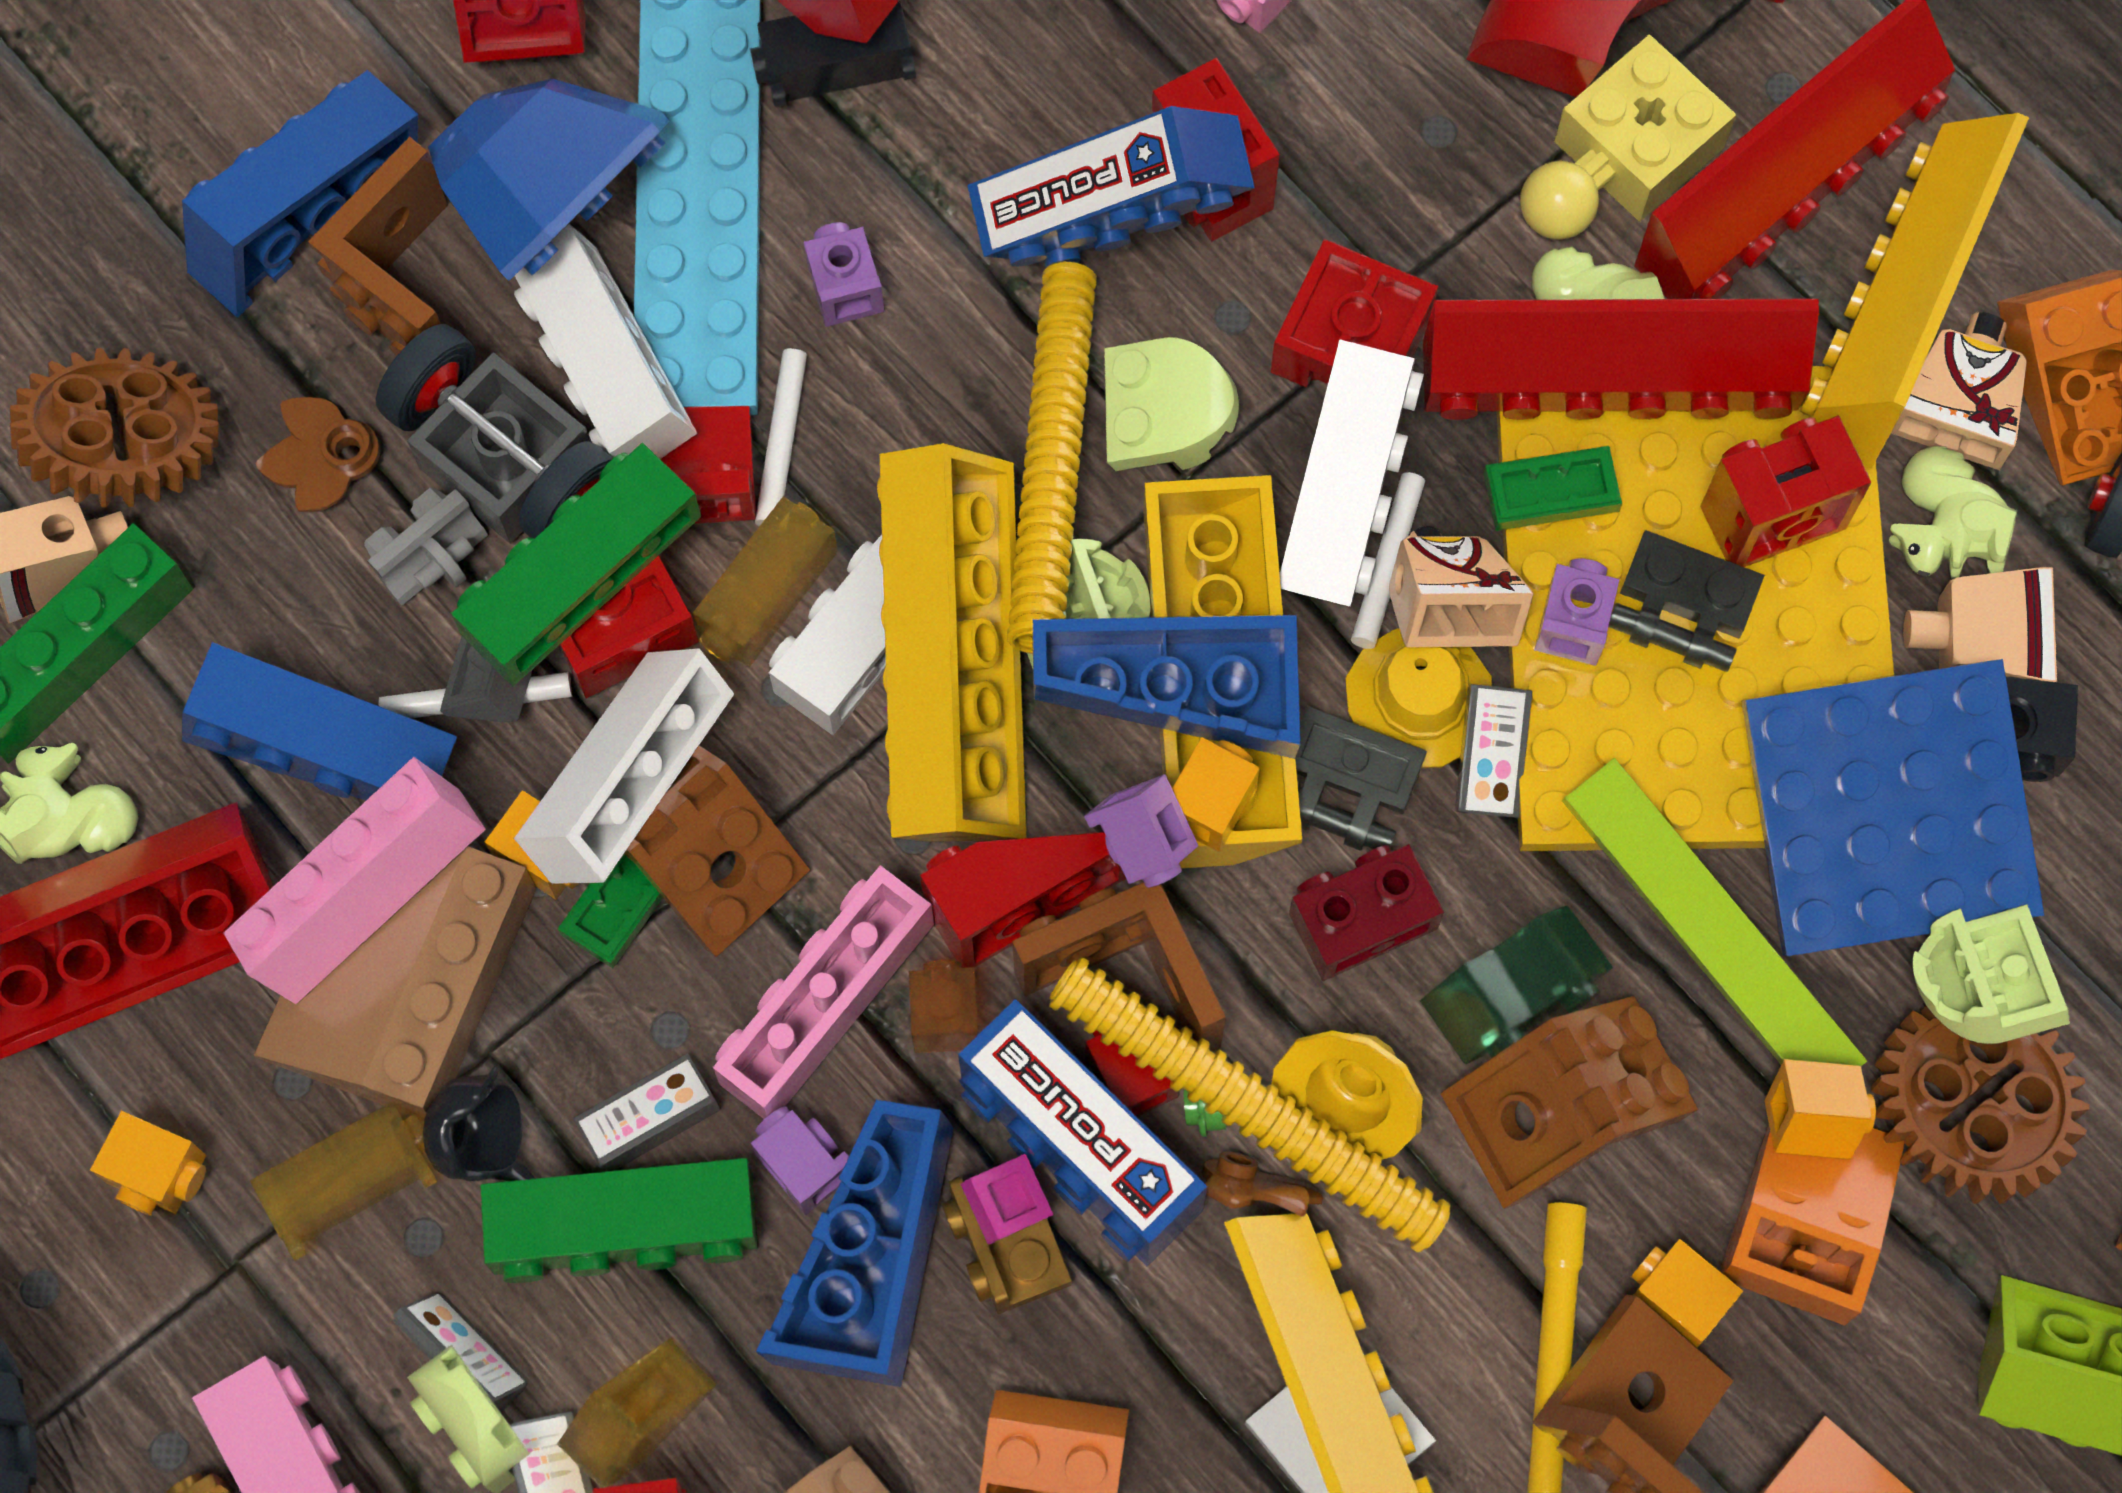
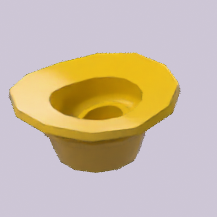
(1411, 703)
(1353, 1086)

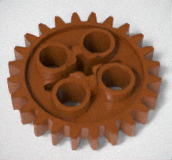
(68, 432)
(2022, 1144)

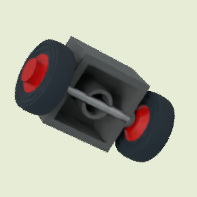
(487, 433)

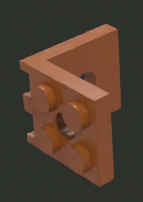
(372, 234)
(690, 827)
(1110, 926)
(1588, 1084)
(1602, 1428)

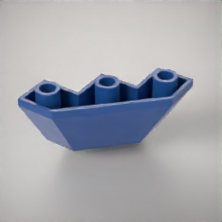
(535, 160)

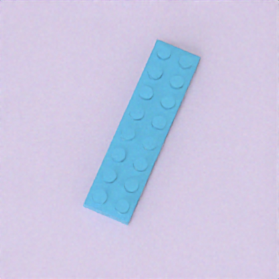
(701, 199)

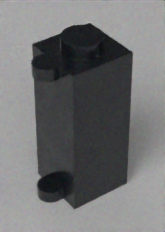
(813, 64)

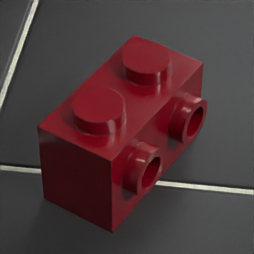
(1364, 910)

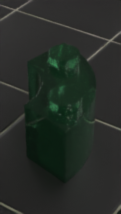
(1517, 985)

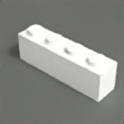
(602, 351)
(1347, 472)
(840, 649)
(624, 767)

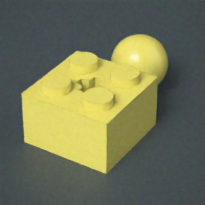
(1633, 134)

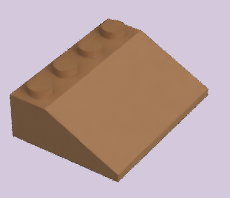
(412, 993)

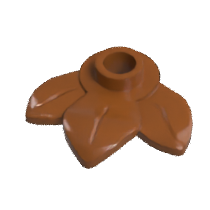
(312, 453)
(1239, 1183)

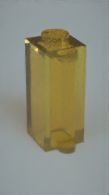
(765, 583)
(343, 1176)

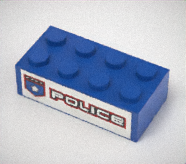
(1112, 187)
(1080, 1135)

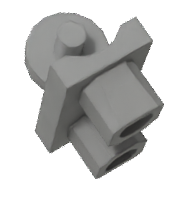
(428, 547)

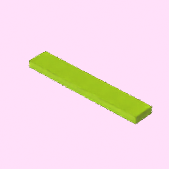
(1707, 920)

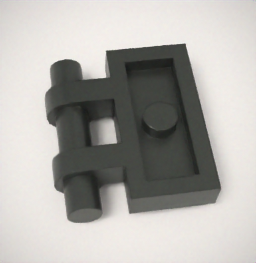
(1693, 587)
(1359, 764)

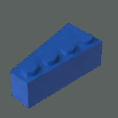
(1178, 674)
(303, 727)
(865, 1269)

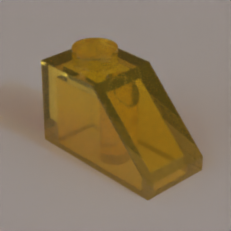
(635, 1413)

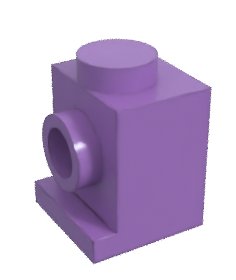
(848, 290)
(1573, 630)
(1145, 831)
(799, 1157)

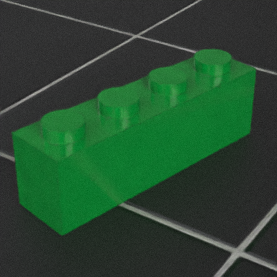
(575, 563)
(83, 634)
(619, 1218)

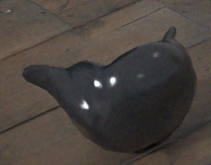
(475, 1130)

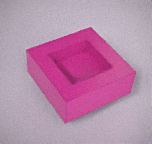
(1006, 1199)

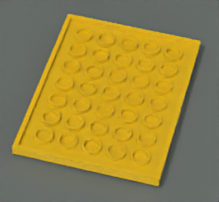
(1665, 721)

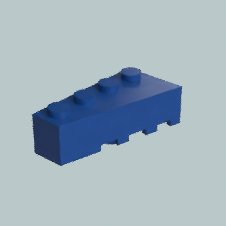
(289, 187)

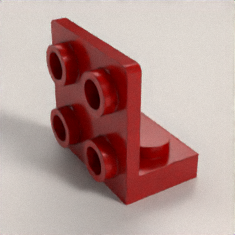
(718, 463)

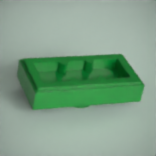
(1552, 488)
(611, 912)

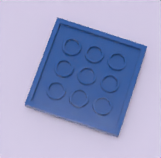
(1891, 805)

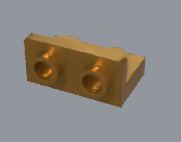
(1012, 1268)

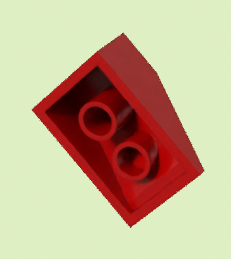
(1002, 885)

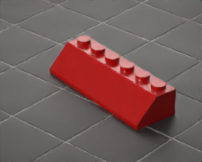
(1799, 156)
(1619, 357)
(124, 926)

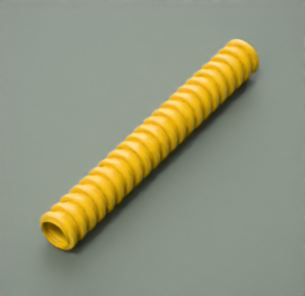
(1052, 450)
(1250, 1105)

